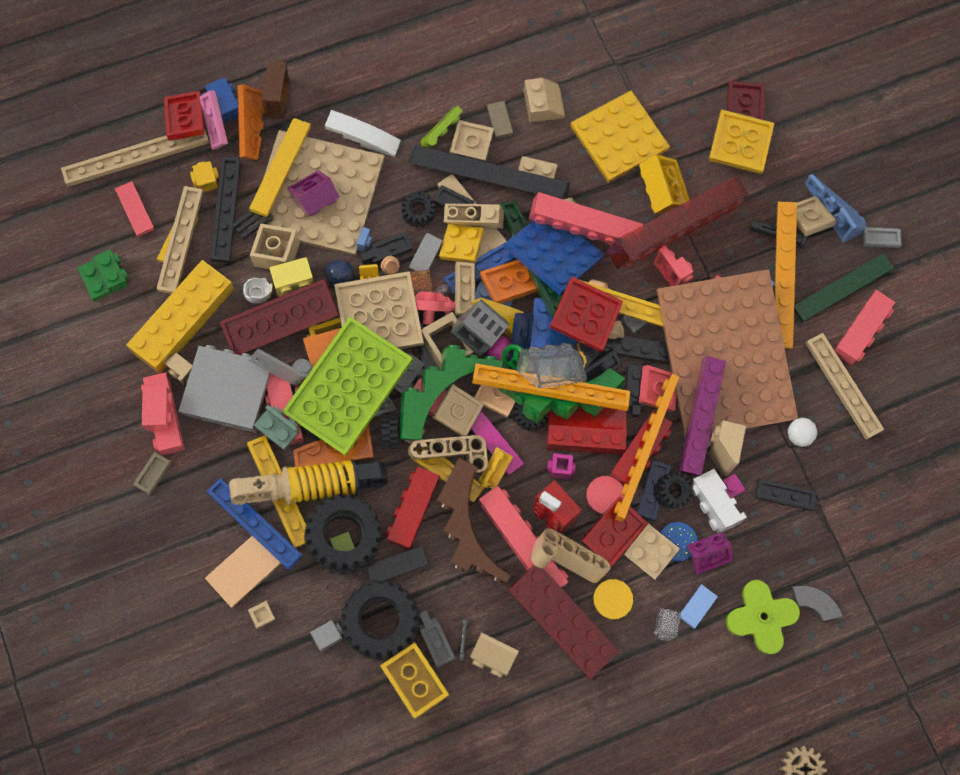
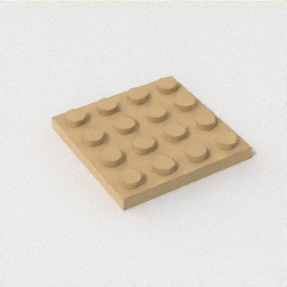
(383, 306)

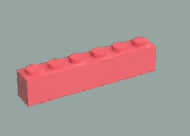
(579, 219)
(516, 531)

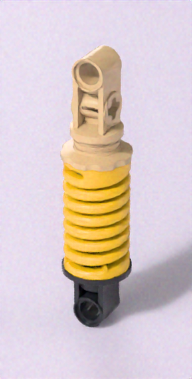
(308, 481)

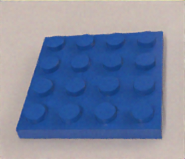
(553, 254)

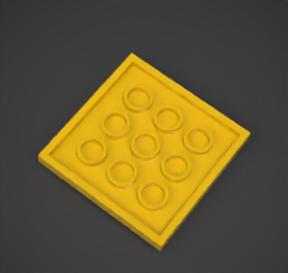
(619, 136)

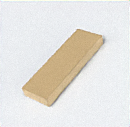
(464, 286)

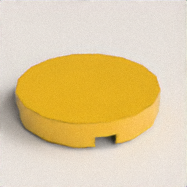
(613, 599)

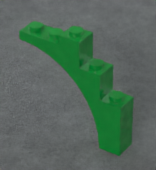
(417, 404)
(537, 406)

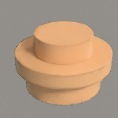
(390, 265)

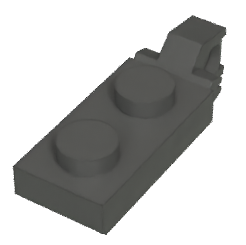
(435, 640)

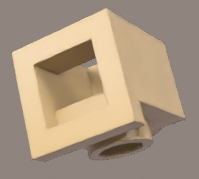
(178, 368)

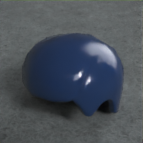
(339, 272)

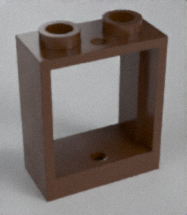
(275, 89)

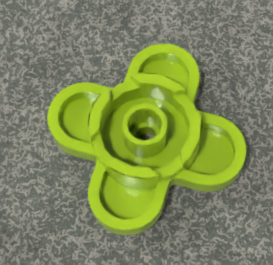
(748, 619)

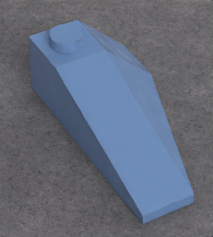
(849, 222)

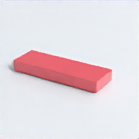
(134, 209)

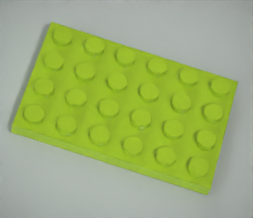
(347, 385)

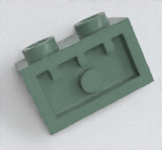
(277, 427)

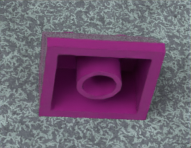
(314, 192)

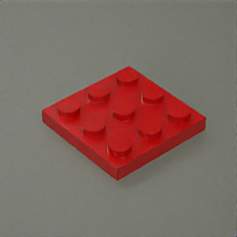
(586, 314)

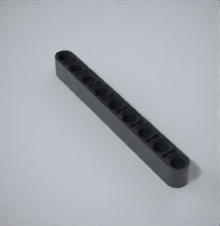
(488, 172)

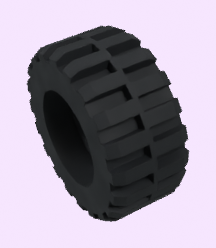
(342, 509)
(363, 597)

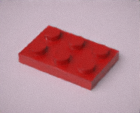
(183, 116)
(611, 537)

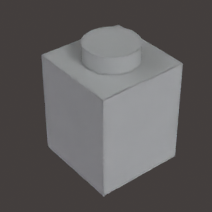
(327, 635)

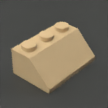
(726, 446)

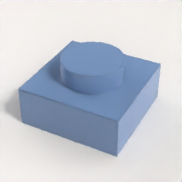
(364, 240)

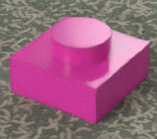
(733, 485)

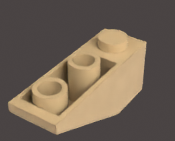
(474, 215)

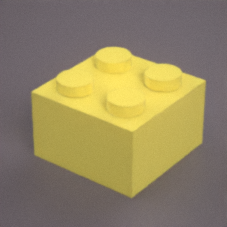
(291, 276)

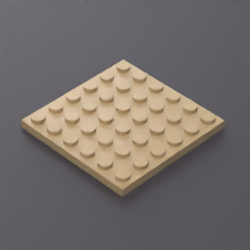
(355, 179)

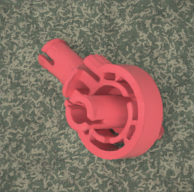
(432, 302)

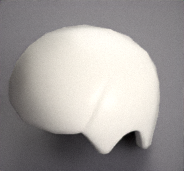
(257, 290)
(802, 432)

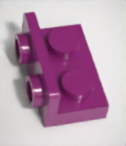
(710, 552)

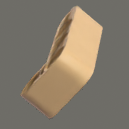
(447, 451)
(571, 555)

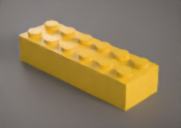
(180, 316)

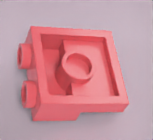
(674, 271)

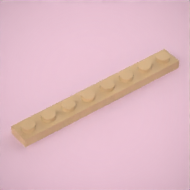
(128, 158)

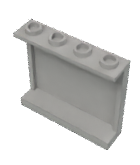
(224, 389)

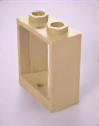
(434, 328)

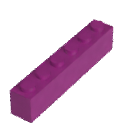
(702, 416)

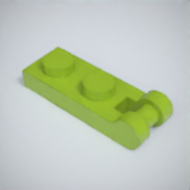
(441, 127)

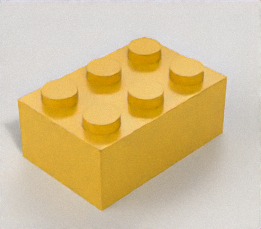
(414, 680)

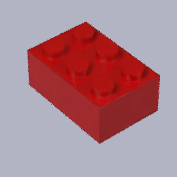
(565, 515)

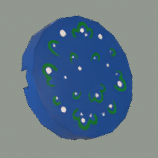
(681, 536)

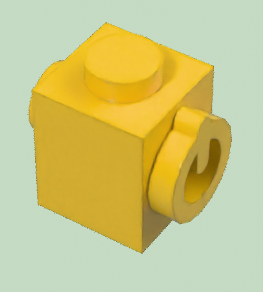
(204, 176)

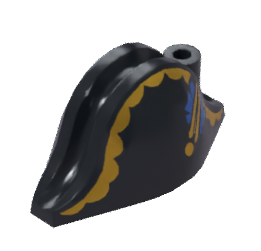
(587, 353)

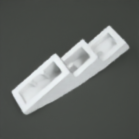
(363, 133)

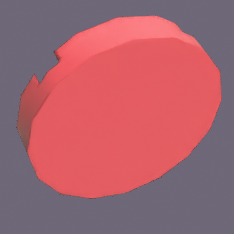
(603, 493)

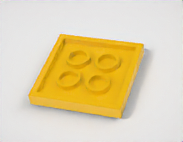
(741, 141)

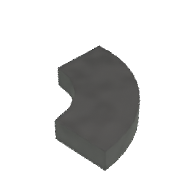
(817, 601)

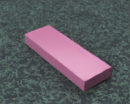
(213, 120)

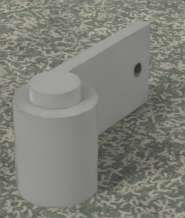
(292, 374)

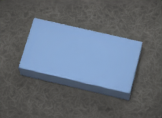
(697, 606)

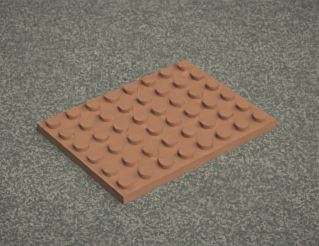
(735, 323)

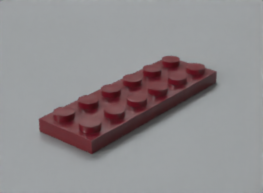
(280, 318)
(563, 620)

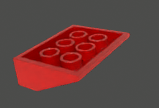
(588, 433)

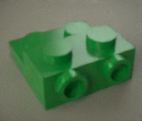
(103, 275)

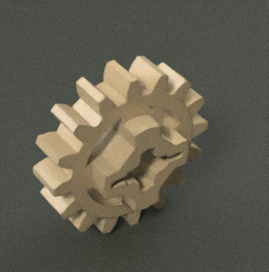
(803, 761)

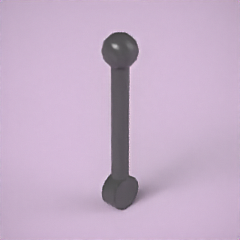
(465, 622)

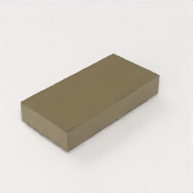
(499, 120)
(152, 473)

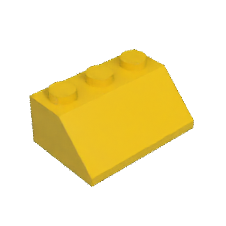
(663, 183)

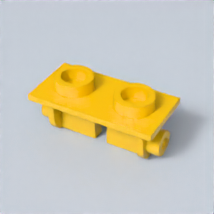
(496, 468)

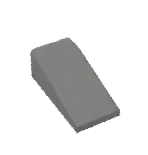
(426, 253)

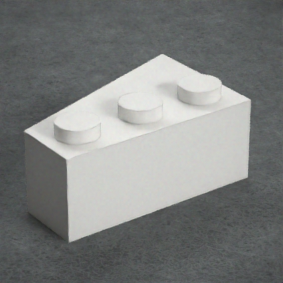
(716, 502)

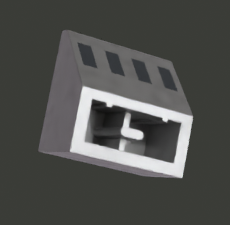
(479, 327)

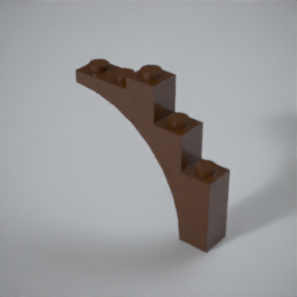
(469, 551)

